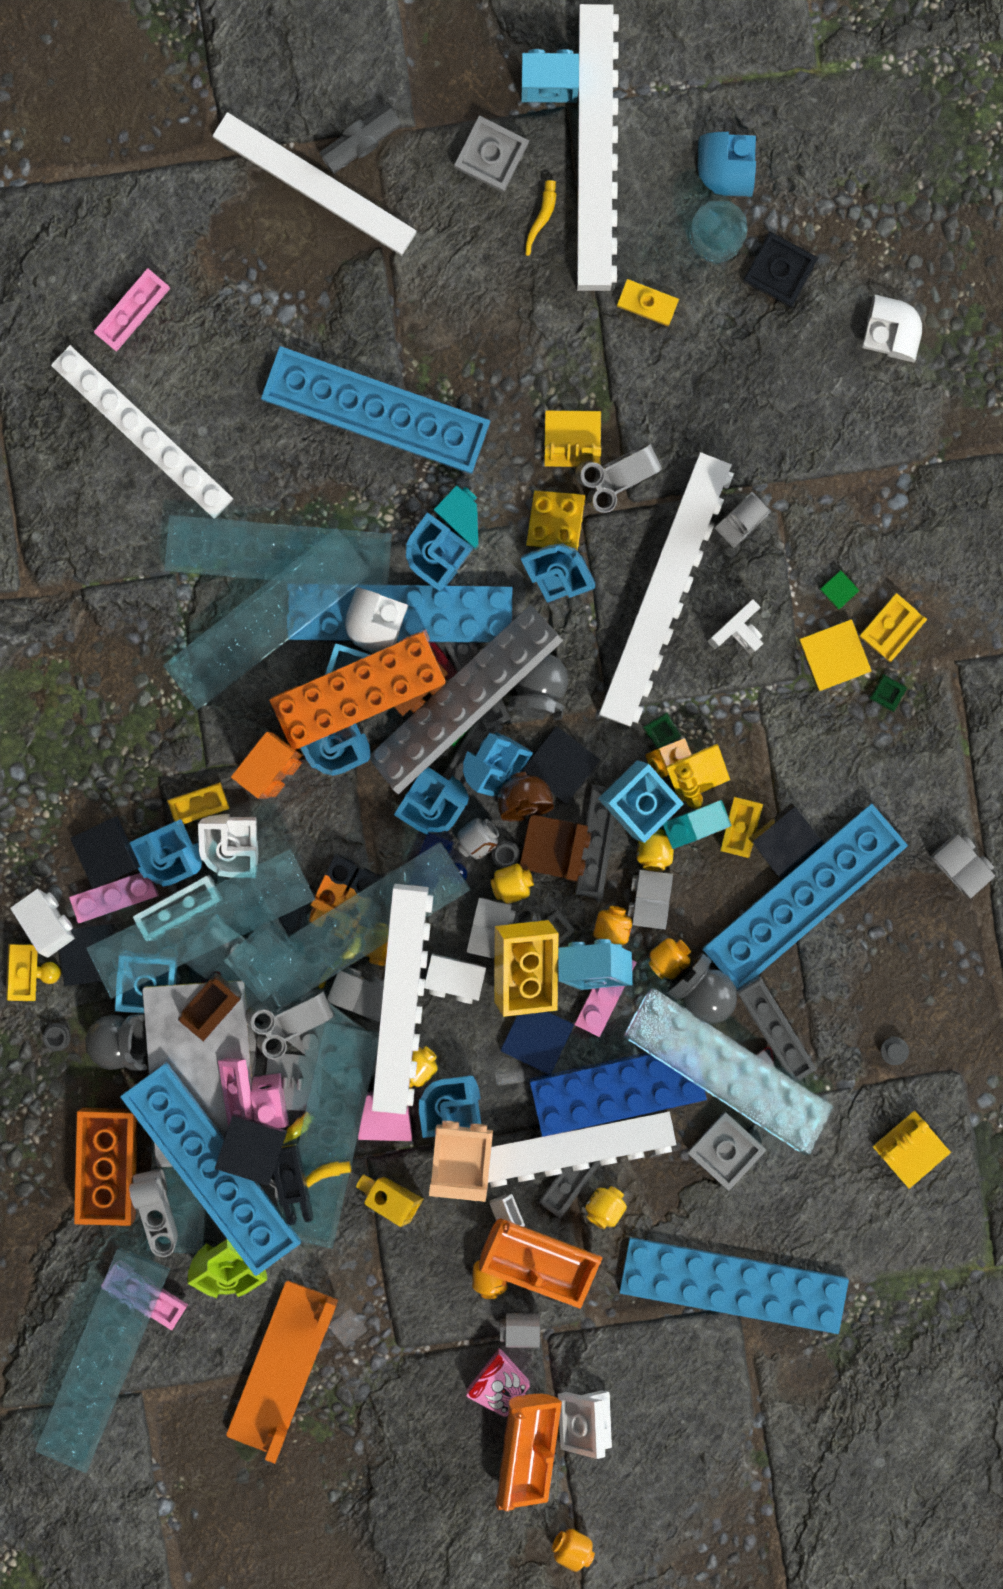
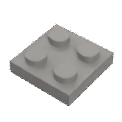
(491, 154)
(726, 1150)

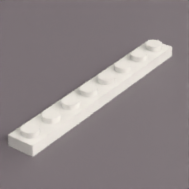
(142, 432)

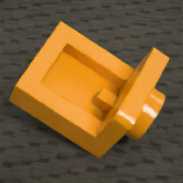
(667, 755)

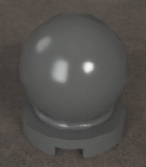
(541, 690)
(705, 991)
(118, 1042)

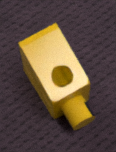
(400, 1202)

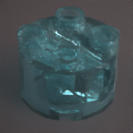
(718, 231)

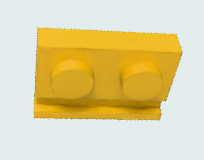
(893, 627)

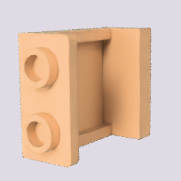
(461, 1161)

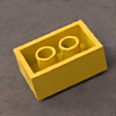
(526, 968)

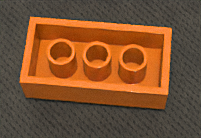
(267, 766)
(105, 1166)

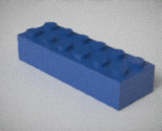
(609, 1093)

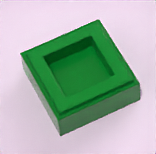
(839, 590)

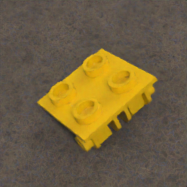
(572, 438)
(555, 519)
(698, 774)
(911, 1149)

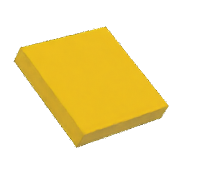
(835, 655)

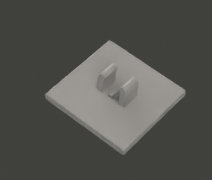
(297, 1078)

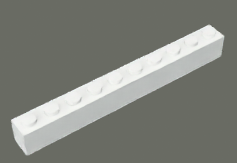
(595, 142)
(665, 589)

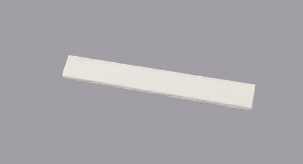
(314, 184)

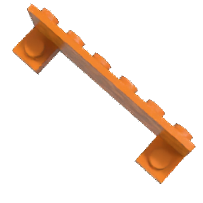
(358, 690)
(282, 1368)

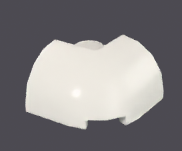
(893, 328)
(374, 620)
(228, 843)

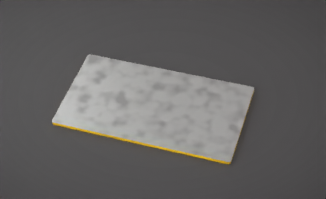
(187, 1054)

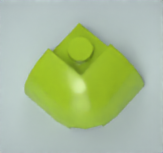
(222, 1271)

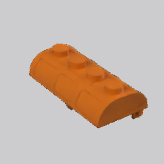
(539, 1262)
(528, 1451)

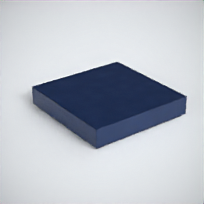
(537, 1039)

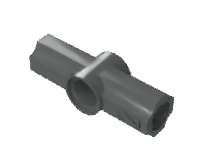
(360, 139)

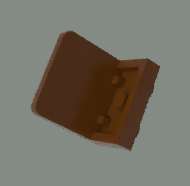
(555, 847)

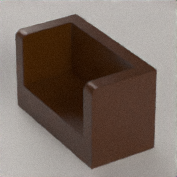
(209, 1006)

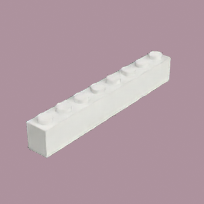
(400, 998)
(580, 1148)

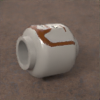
(477, 838)

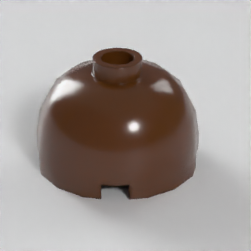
(524, 796)

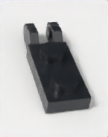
(292, 1184)

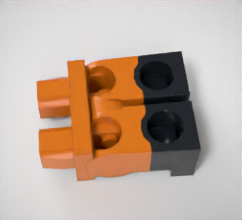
(334, 885)

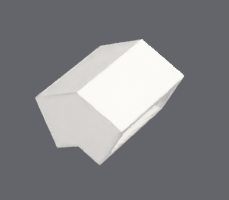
(507, 1209)

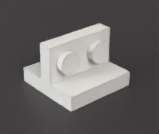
(748, 636)
(585, 1423)

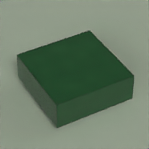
(888, 693)
(662, 731)

